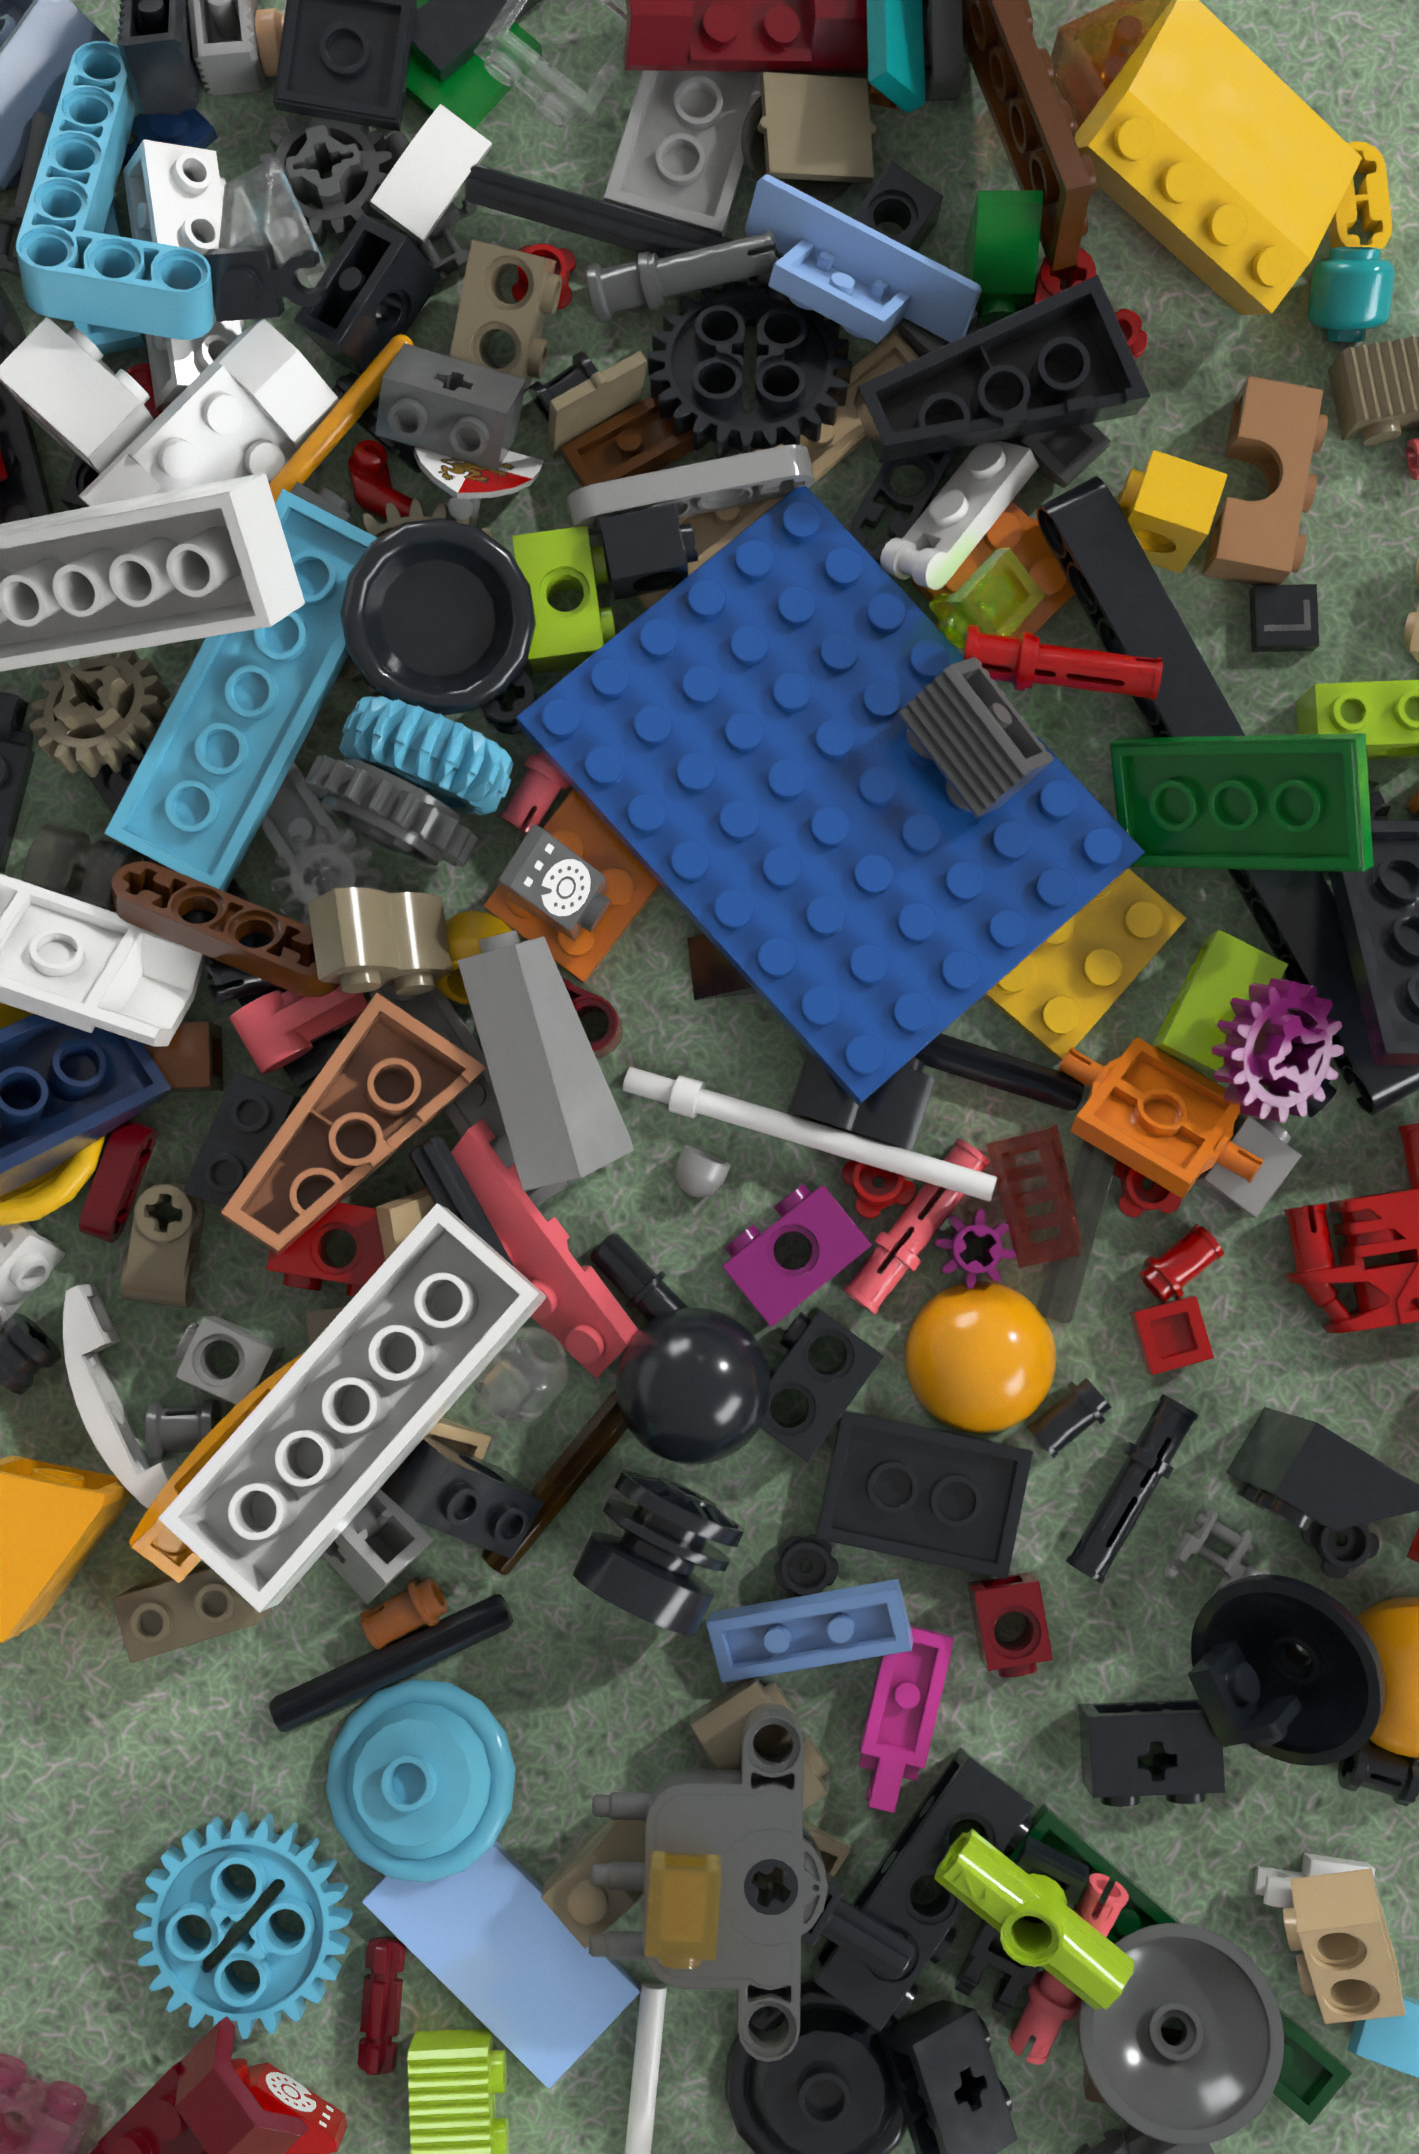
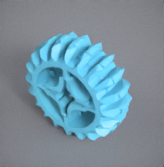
(429, 752)

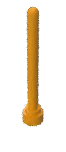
(337, 421)

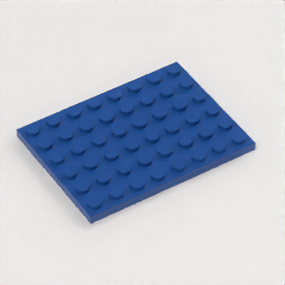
(774, 795)

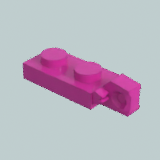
(903, 1715)

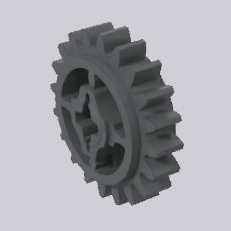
(390, 811)

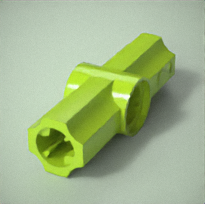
(1061, 1944)

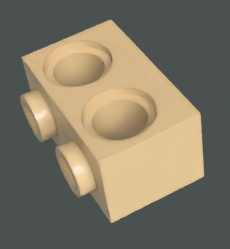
(1344, 1946)

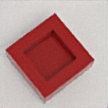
(1171, 1335)

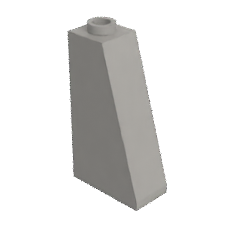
(541, 1064)

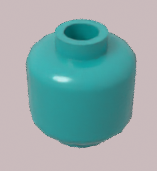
(1351, 293)

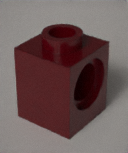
(996, 1597)

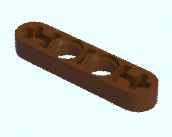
(146, 887)

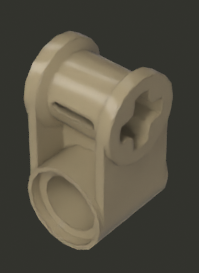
(160, 1257)

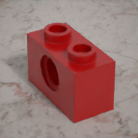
(307, 1262)

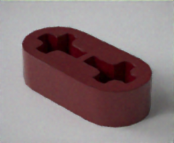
(117, 1181)

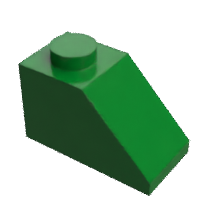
(1003, 250)

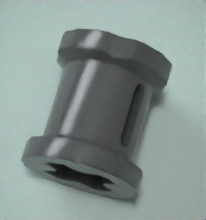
(178, 1427)

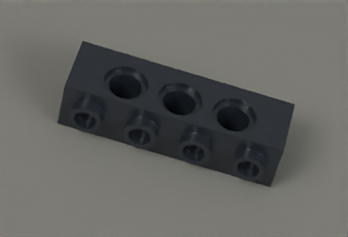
(960, 1793)

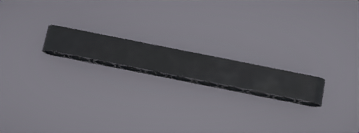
(1140, 620)

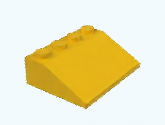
(1218, 158)

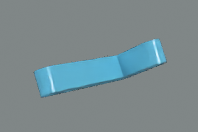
(61, 248)

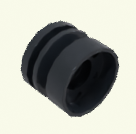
(655, 1558)

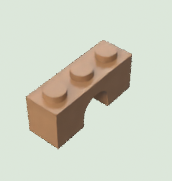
(1277, 432)

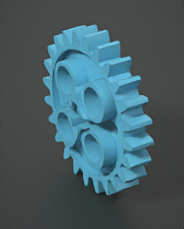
(201, 1886)

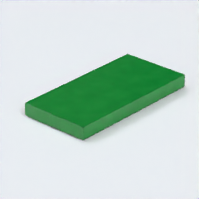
(1246, 801)

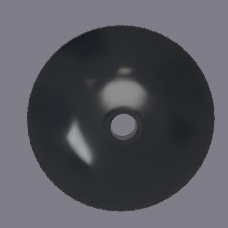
(1336, 1685)

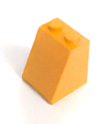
(47, 1532)

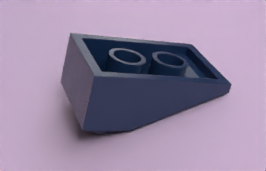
(66, 1092)

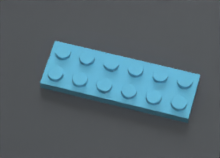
(243, 714)

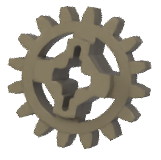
(79, 734)

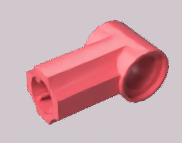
(285, 1024)

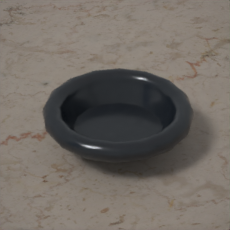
(438, 616)
(824, 2094)

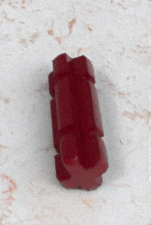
(381, 2005)

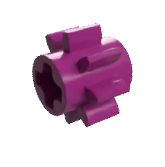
(992, 1251)

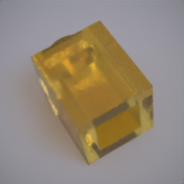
(683, 1908)

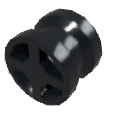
(24, 1352)

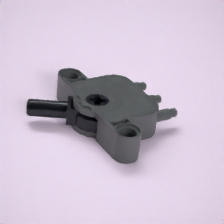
(754, 1826)

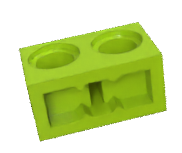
(1379, 708)

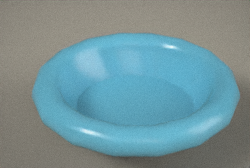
(420, 1780)

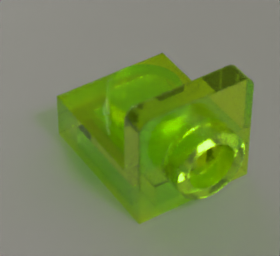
(993, 598)

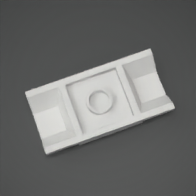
(228, 424)
(91, 966)

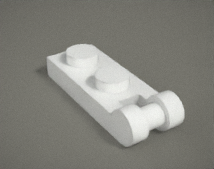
(960, 514)

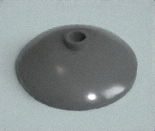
(1228, 2044)

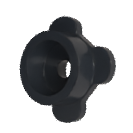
(1338, 1559)

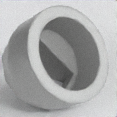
(700, 1172)

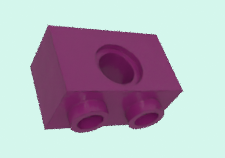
(832, 1243)

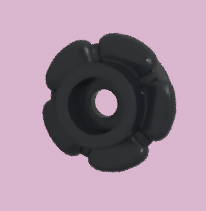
(793, 1552)

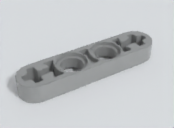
(697, 486)

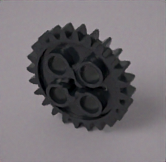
(704, 355)

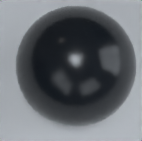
(693, 1386)

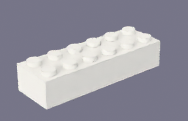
(144, 573)
(352, 1408)

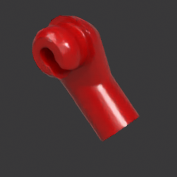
(372, 480)

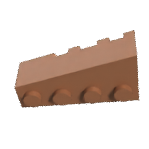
(358, 1112)

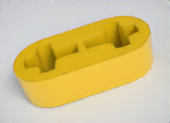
(1371, 202)

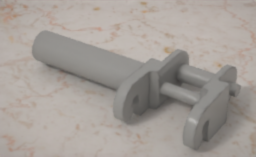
(1194, 1545)

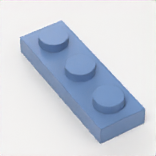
(810, 1631)

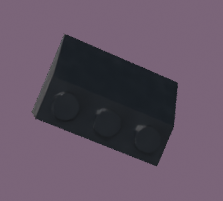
(1316, 1476)

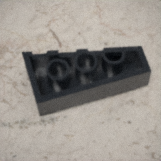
(1015, 378)

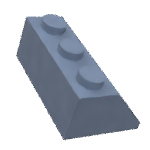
(34, 62)

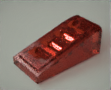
(1053, 1165)

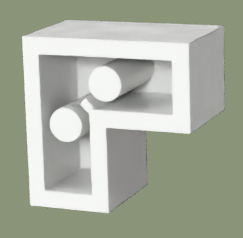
(76, 394)

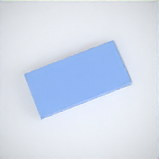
(508, 1959)

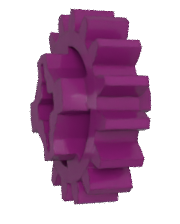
(1277, 1050)

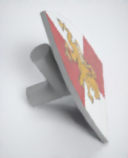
(471, 482)

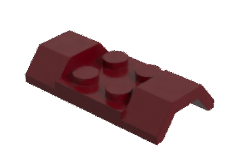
(747, 35)
(202, 2110)

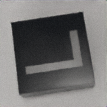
(1284, 618)

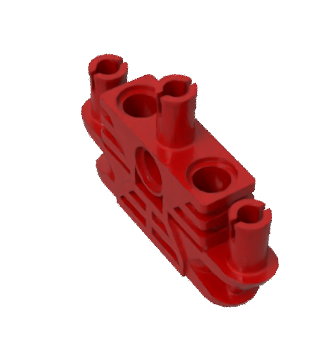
(1371, 1227)

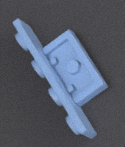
(854, 270)

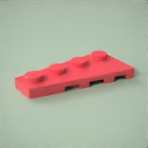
(578, 1303)

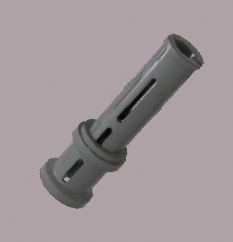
(654, 279)

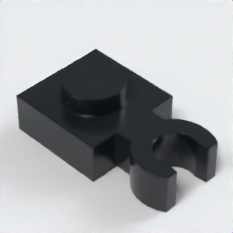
(252, 284)

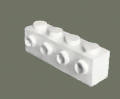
(178, 202)

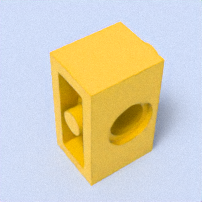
(1170, 507)

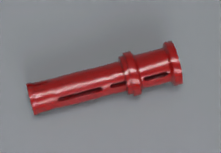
(1027, 662)

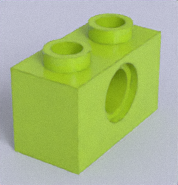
(557, 563)

